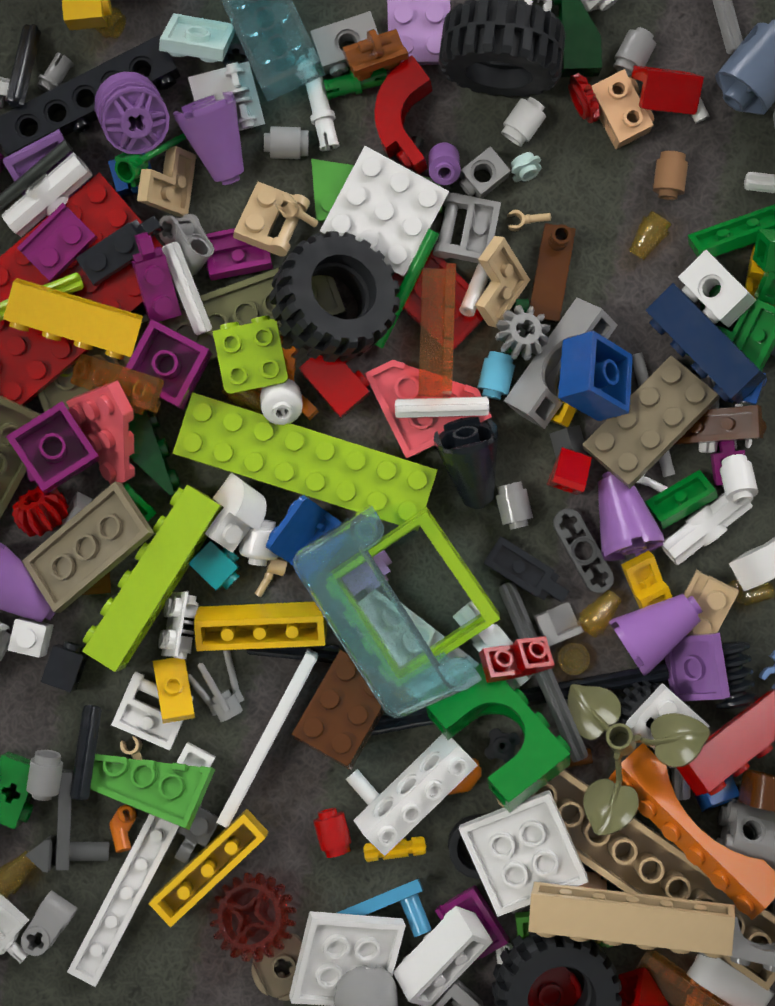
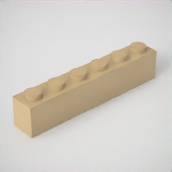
(632, 919)

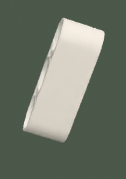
(728, 982)

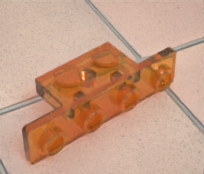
(140, 388)

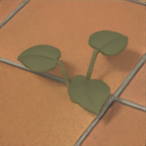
(676, 742)

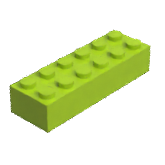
(152, 580)

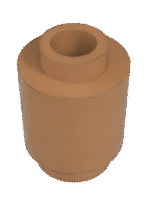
(670, 175)

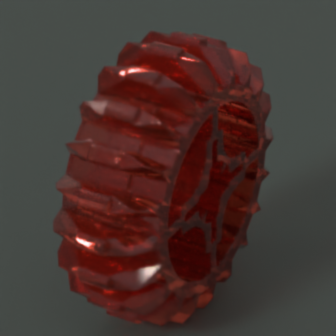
(246, 927)

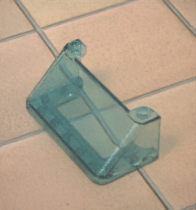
(373, 620)

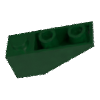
(582, 40)
(152, 452)

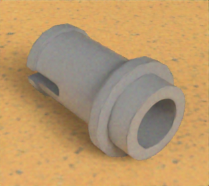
(55, 72)

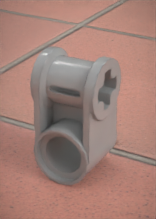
(190, 236)
(50, 921)

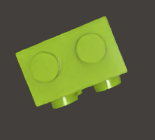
(250, 355)

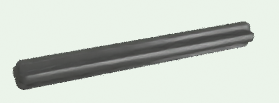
(545, 678)

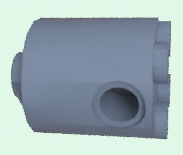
(750, 72)

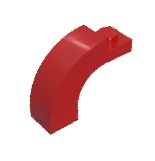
(396, 96)

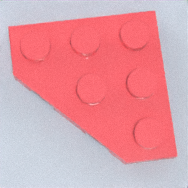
(399, 381)
(104, 420)

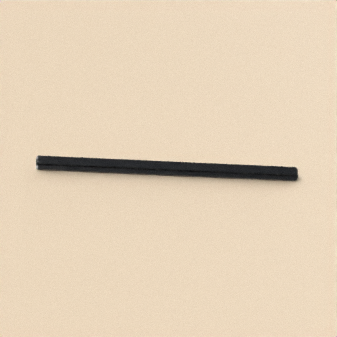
(535, 696)

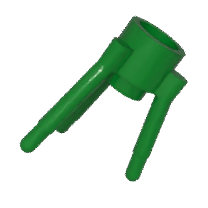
(129, 166)

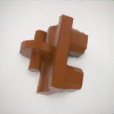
(375, 53)

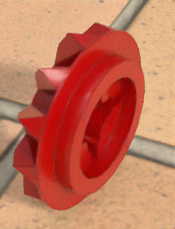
(584, 98)

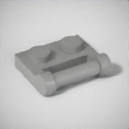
(477, 231)

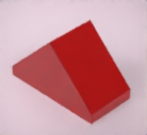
(570, 471)

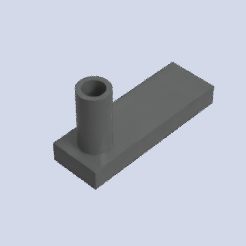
(67, 850)

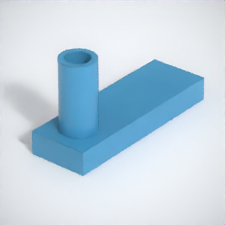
(410, 902)

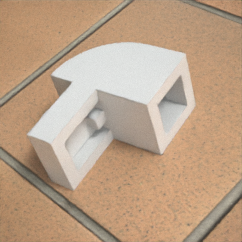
(241, 510)
(755, 565)

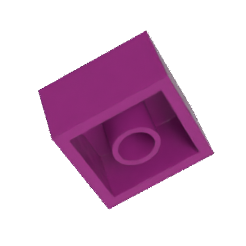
(170, 358)
(53, 448)

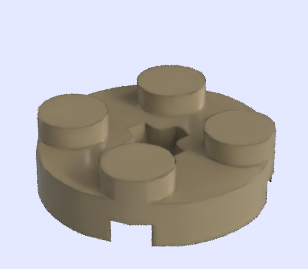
(273, 982)

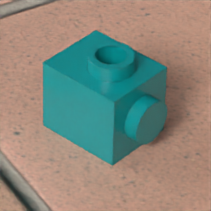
(216, 566)

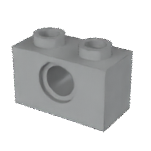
(330, 37)

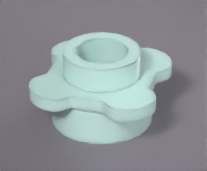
(525, 167)

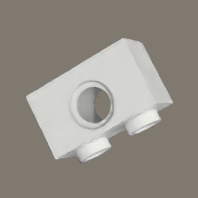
(728, 303)

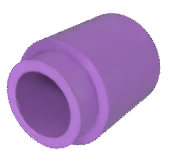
(444, 163)

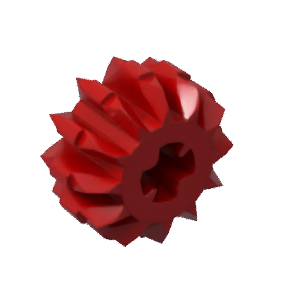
(39, 512)

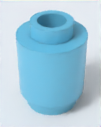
(496, 375)

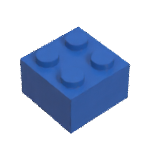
(595, 376)

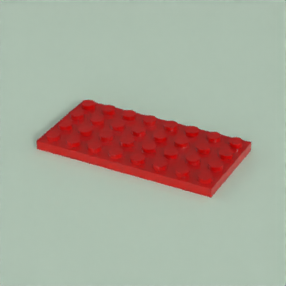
(27, 357)

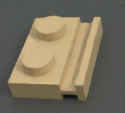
(713, 598)

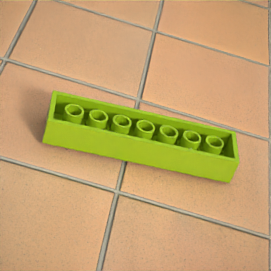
(303, 460)

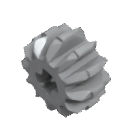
(534, 330)

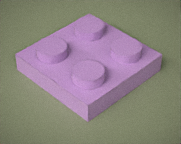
(419, 26)

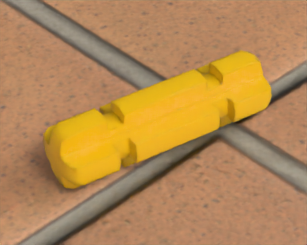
(402, 849)

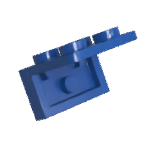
(299, 527)

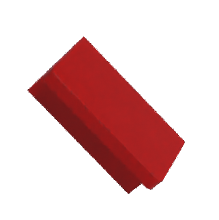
(668, 89)

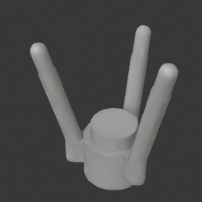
(222, 703)

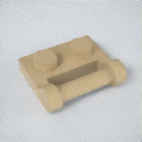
(261, 216)

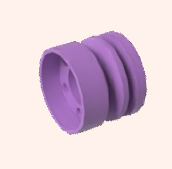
(135, 96)

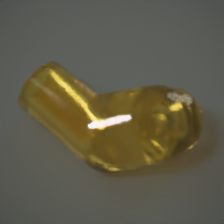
(753, 595)

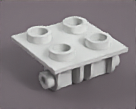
(235, 79)
(176, 608)

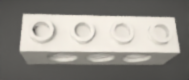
(414, 793)

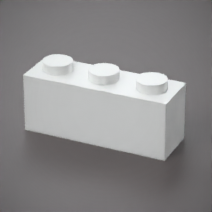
(442, 956)

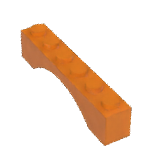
(742, 878)

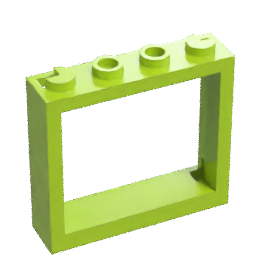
(488, 612)

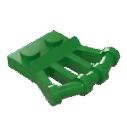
(753, 331)

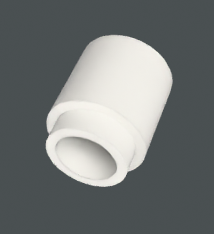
(523, 121)
(738, 479)

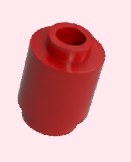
(332, 832)

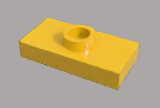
(173, 690)

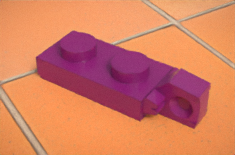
(154, 280)

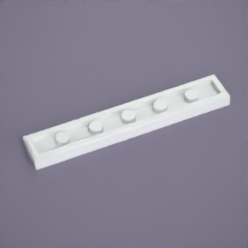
(267, 738)

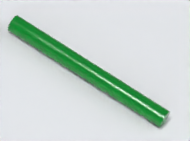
(411, 276)

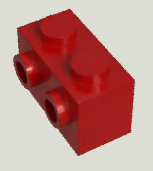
(336, 383)

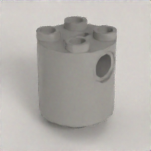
(758, 827)

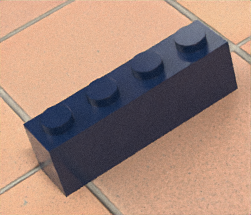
(705, 343)

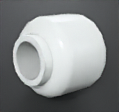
(281, 402)
(254, 544)

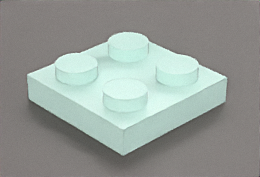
(197, 38)

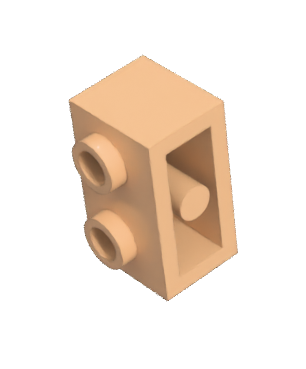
(621, 110)

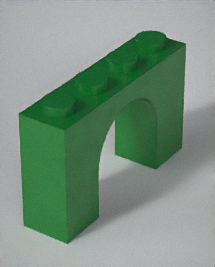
(539, 758)

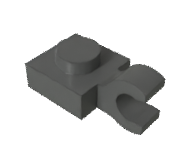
(200, 832)

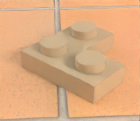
(171, 189)
(506, 278)

